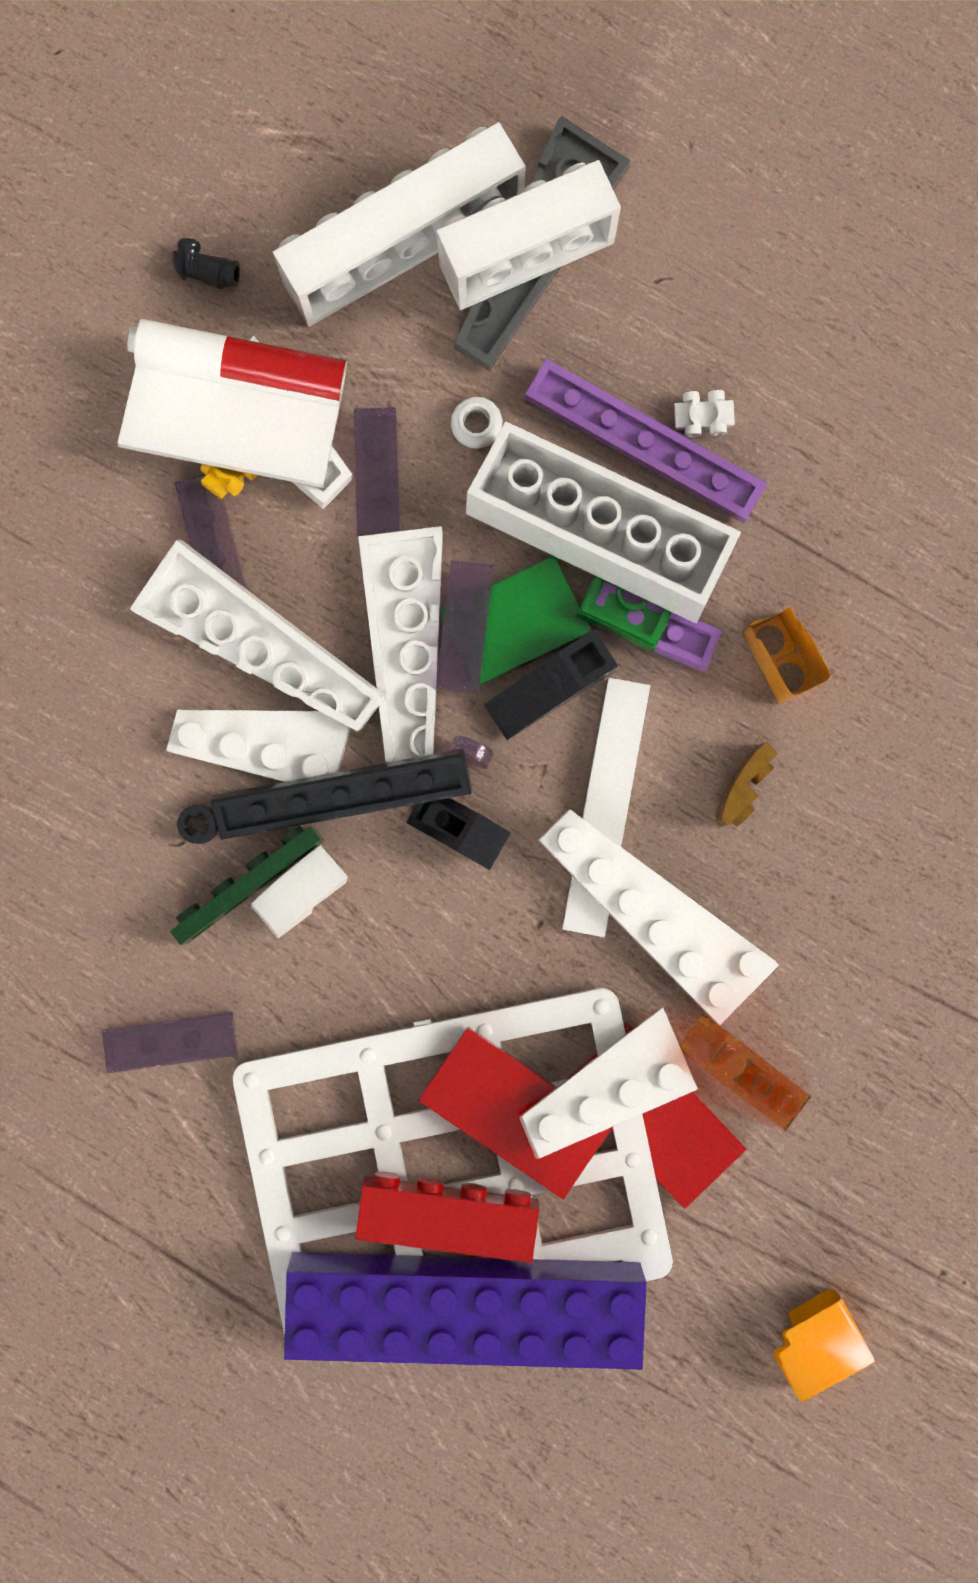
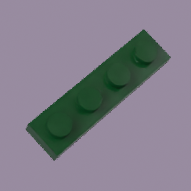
(231, 894)

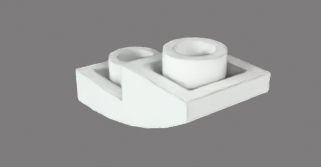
(298, 891)

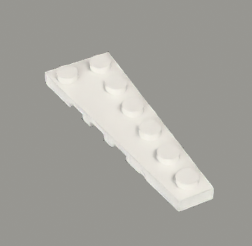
(403, 618)
(683, 938)

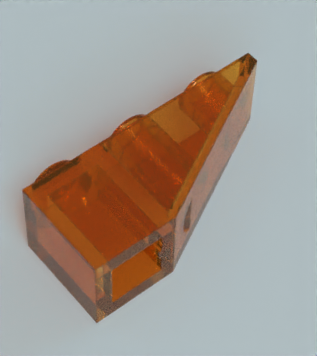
(744, 1072)

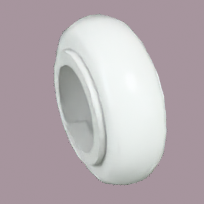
(476, 405)

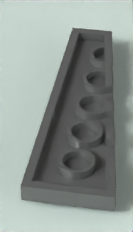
(497, 319)

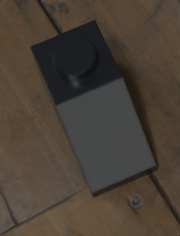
(460, 829)

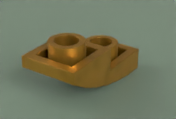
(737, 798)

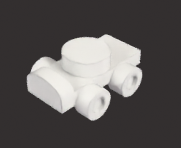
(699, 416)

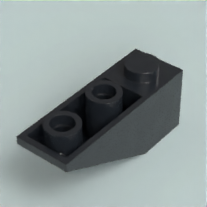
(551, 685)

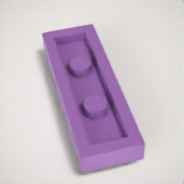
(681, 639)

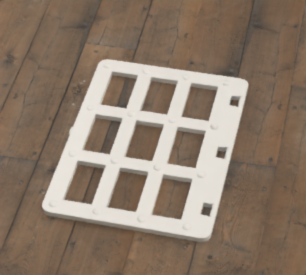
(283, 1231)

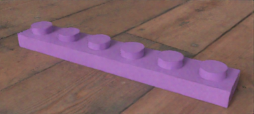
(645, 441)

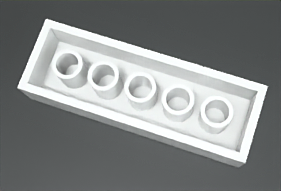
(396, 225)
(600, 522)

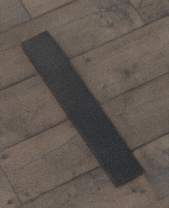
(342, 794)

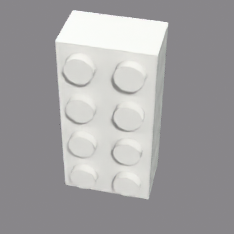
(528, 234)

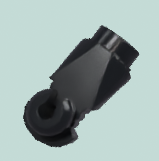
(209, 269)

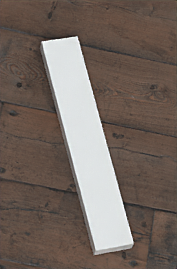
(609, 789)

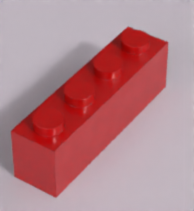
(448, 1217)

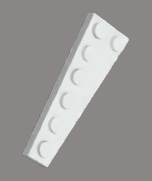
(227, 620)

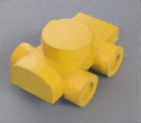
(222, 480)

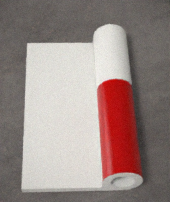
(232, 402)

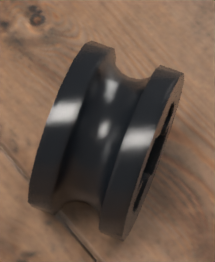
(199, 837)

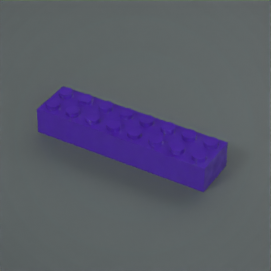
(464, 1311)

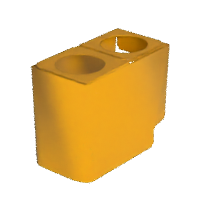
(794, 637)
(821, 1346)

